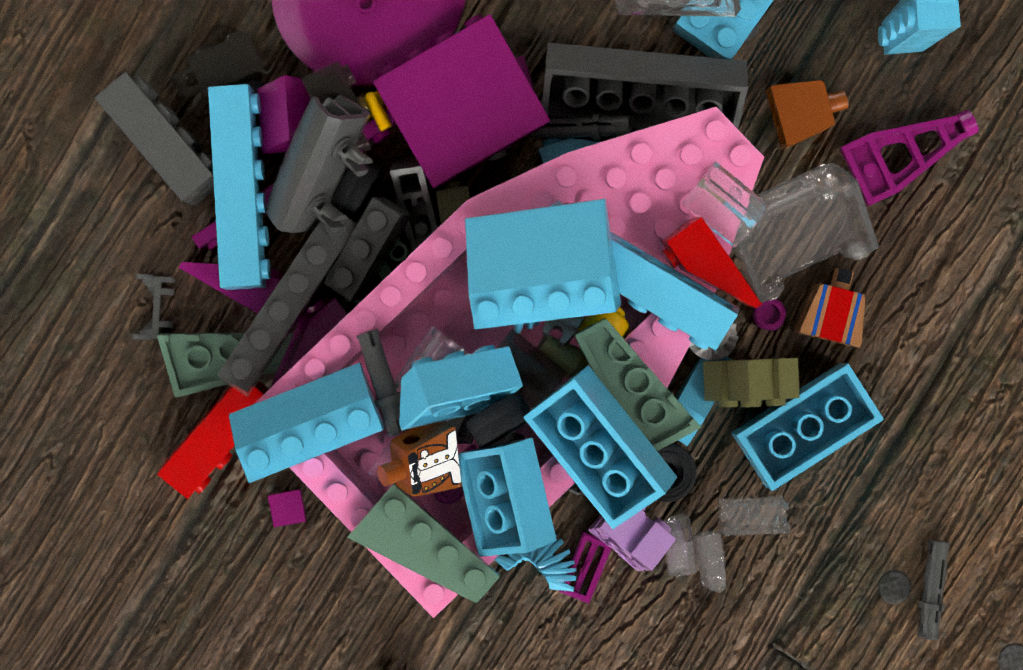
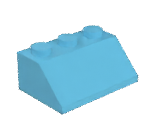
(456, 385)
(506, 498)

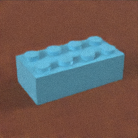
(721, 35)
(807, 428)
(601, 447)

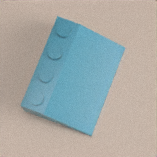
(541, 264)

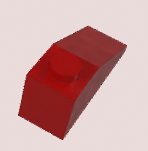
(703, 257)

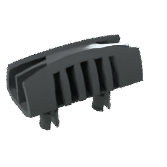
(316, 164)

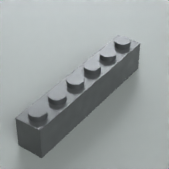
(284, 307)

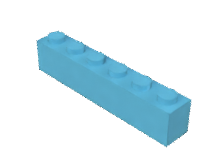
(237, 187)
(671, 295)

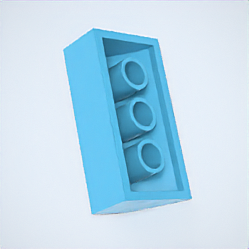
(918, 25)
(305, 422)

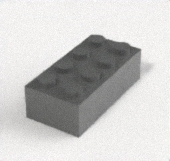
(158, 138)

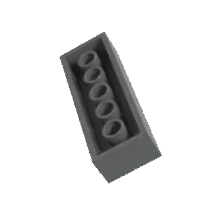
(640, 84)

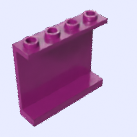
(461, 100)

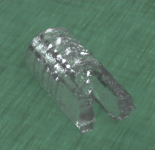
(681, 554)
(710, 559)

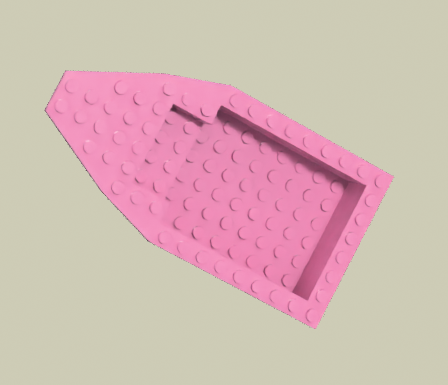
(644, 188)

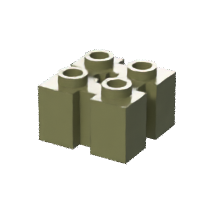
(751, 381)

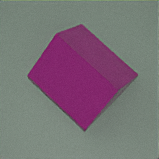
(281, 111)

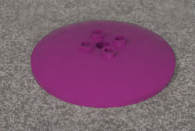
(363, 31)

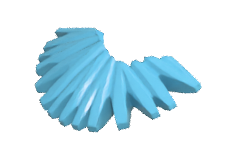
(547, 564)

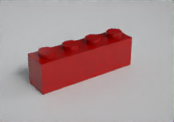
(207, 444)

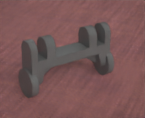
(155, 287)

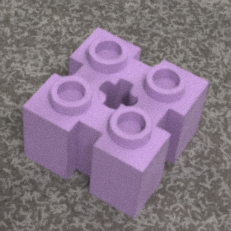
(637, 540)

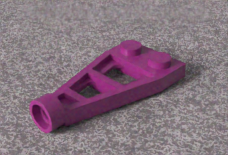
(870, 169)

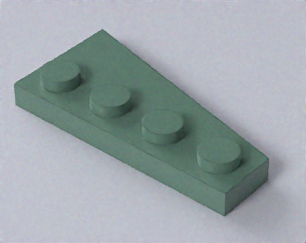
(634, 385)

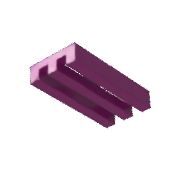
(585, 536)

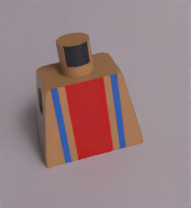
(834, 311)

